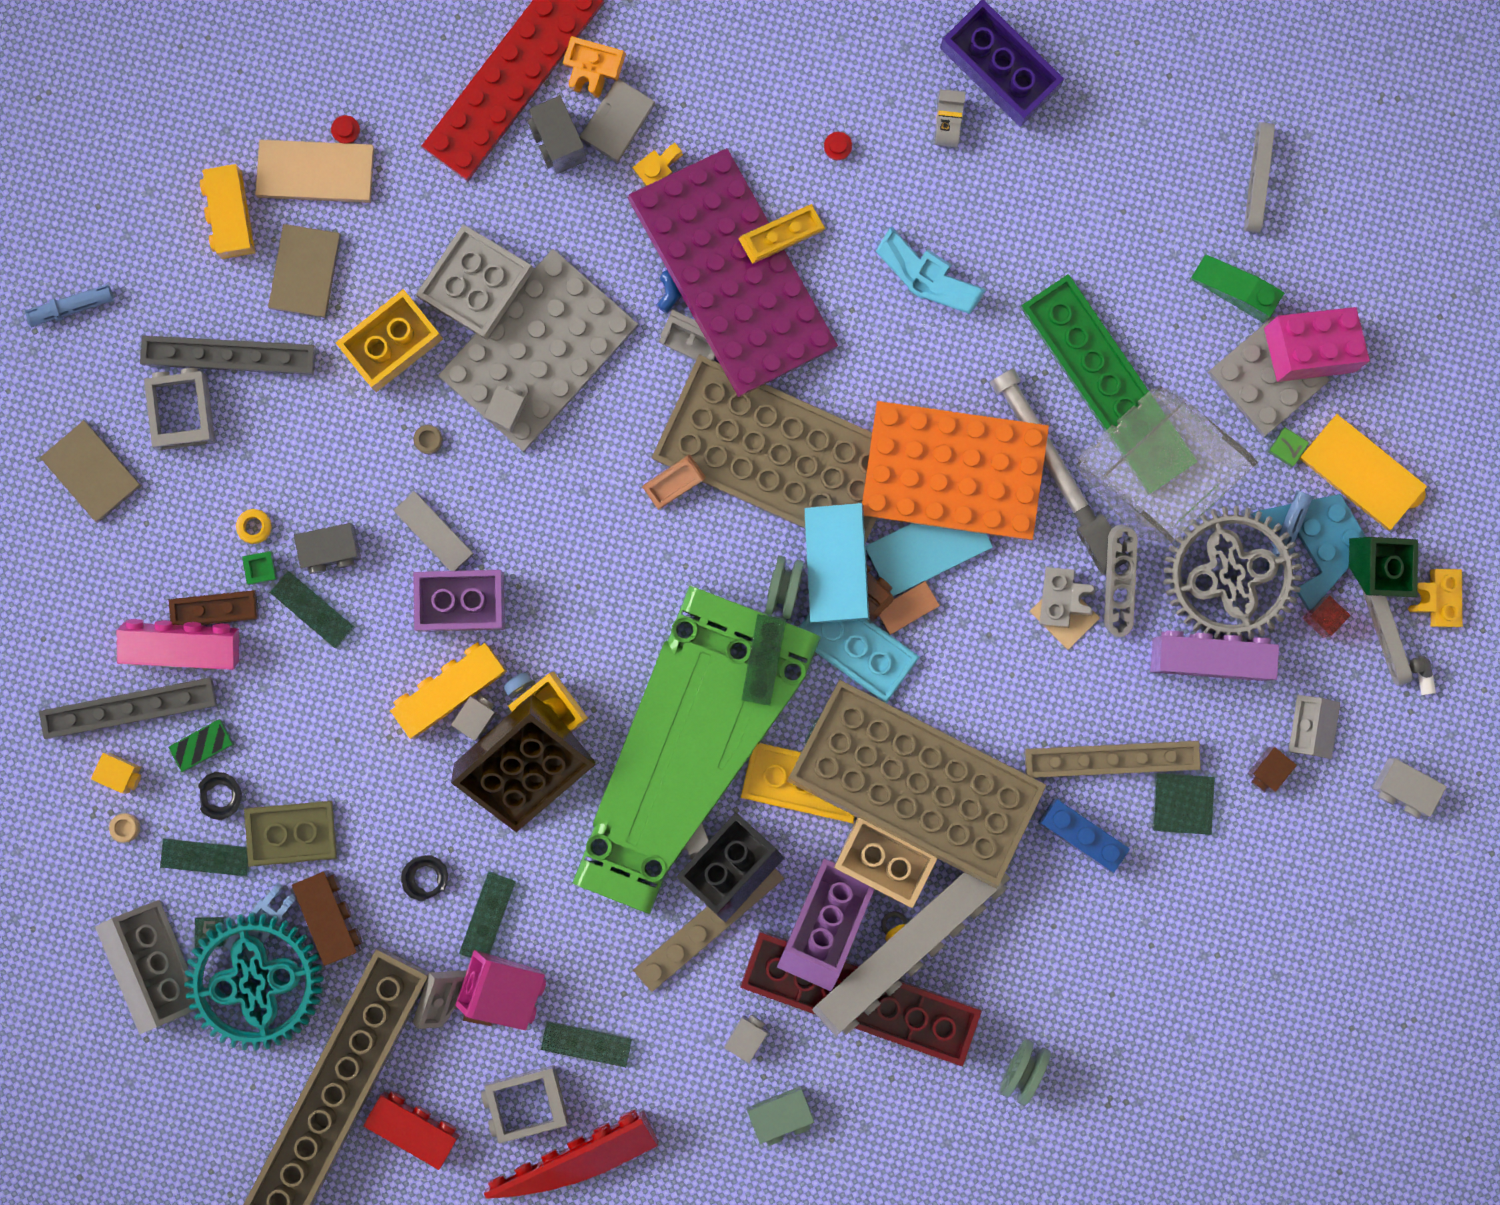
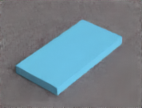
(921, 553)
(836, 563)
(864, 654)

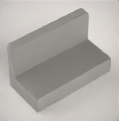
(1314, 726)

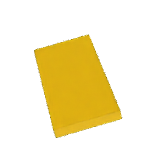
(1362, 472)
(767, 783)

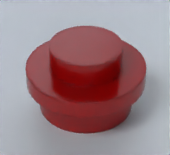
(345, 129)
(838, 146)

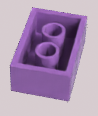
(459, 600)

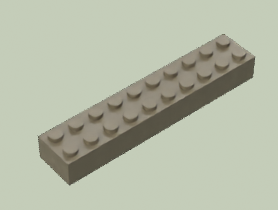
(340, 1082)

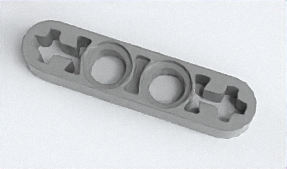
(1259, 177)
(1115, 581)
(1389, 639)

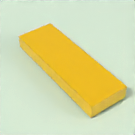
(781, 233)

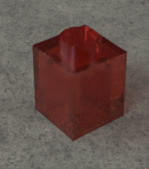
(1326, 617)

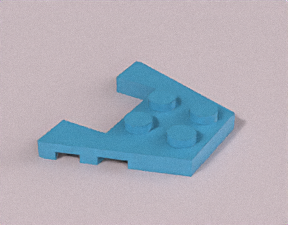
(1325, 538)

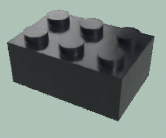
(730, 867)

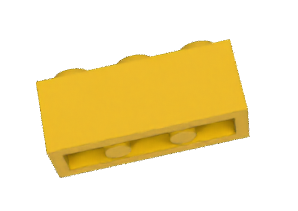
(227, 211)

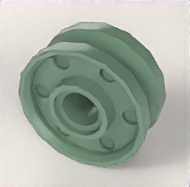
(784, 587)
(1025, 1072)

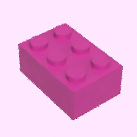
(1316, 344)

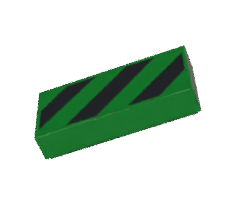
(201, 745)

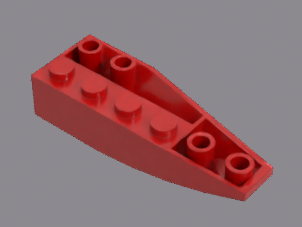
(581, 1160)

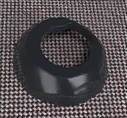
(210, 782)
(408, 877)

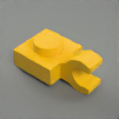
(657, 167)

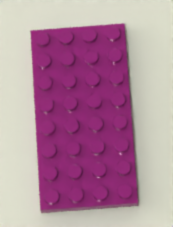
(749, 313)

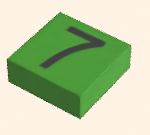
(1288, 447)

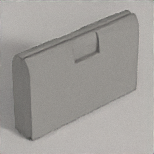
(617, 120)

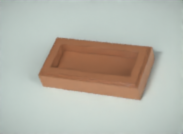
(674, 481)
(908, 608)

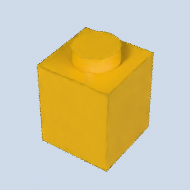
(117, 773)

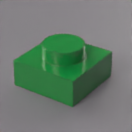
(259, 568)

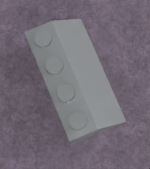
(147, 965)

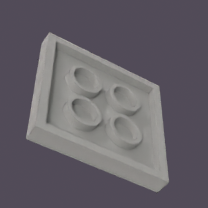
(475, 281)
(1251, 384)

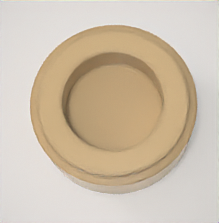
(124, 827)

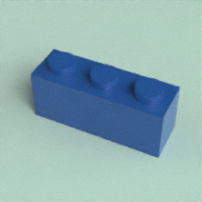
(1083, 835)

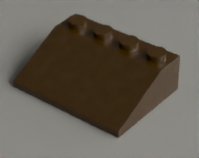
(522, 764)

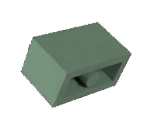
(780, 1116)

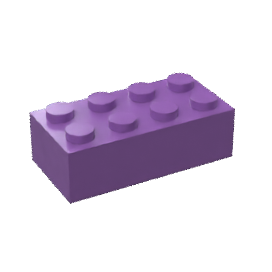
(1215, 658)
(826, 927)

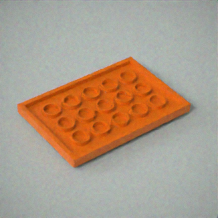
(954, 470)

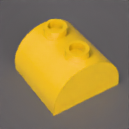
(558, 698)

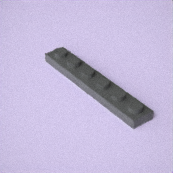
(227, 355)
(128, 708)

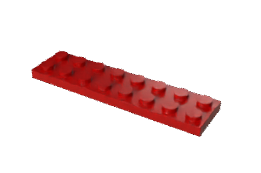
(507, 82)

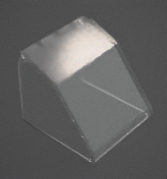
(1163, 465)

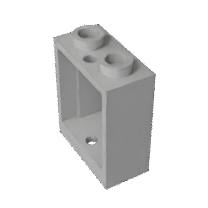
(184, 438)
(554, 1096)

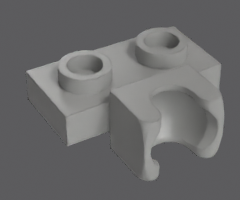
(1063, 597)

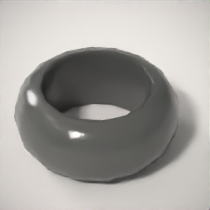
(891, 914)

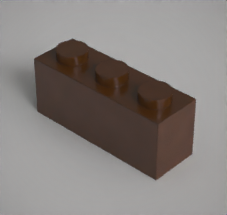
(327, 917)

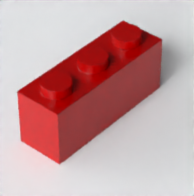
(412, 1129)

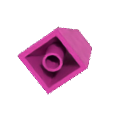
(500, 991)

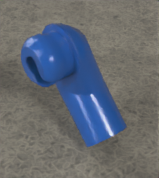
(671, 294)

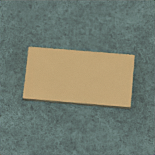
(314, 171)

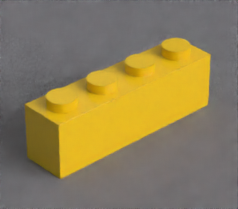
(448, 690)

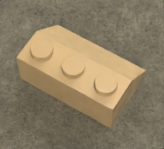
(885, 862)

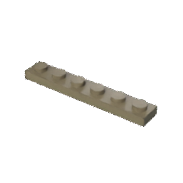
(1112, 759)
(694, 938)

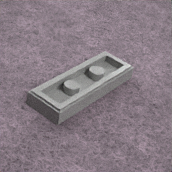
(433, 532)

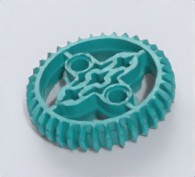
(252, 995)

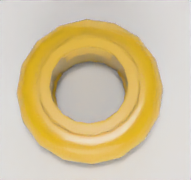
(265, 529)

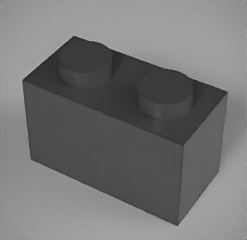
(327, 547)

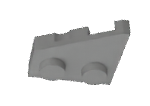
(438, 999)

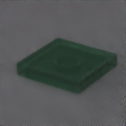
(1183, 803)

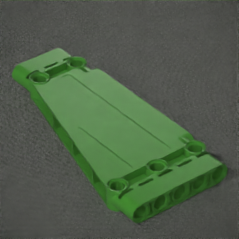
(684, 746)

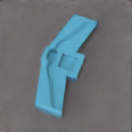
(927, 275)

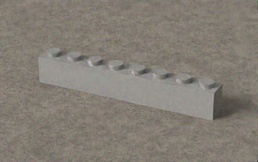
(904, 951)

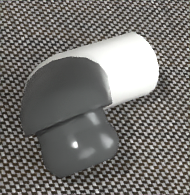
(1425, 675)

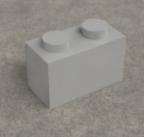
(1409, 788)

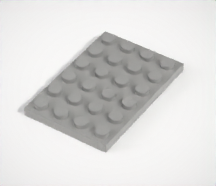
(543, 345)

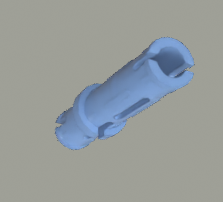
(73, 304)
(1292, 523)

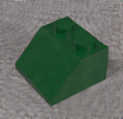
(1385, 565)

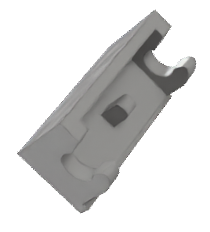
(685, 337)

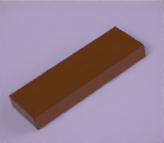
(214, 608)

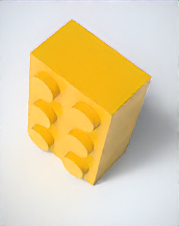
(389, 340)

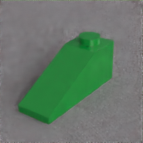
(1238, 287)

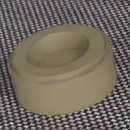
(428, 439)

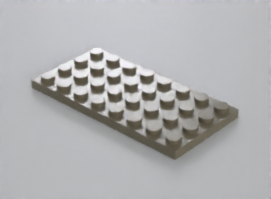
(766, 446)
(917, 783)

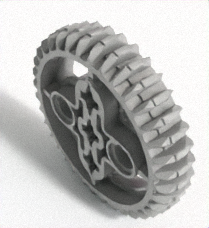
(1247, 624)

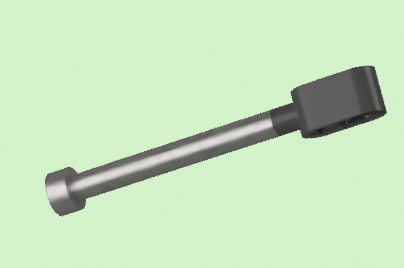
(1093, 529)

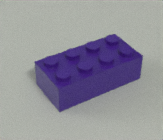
(1001, 63)

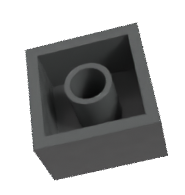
(559, 138)

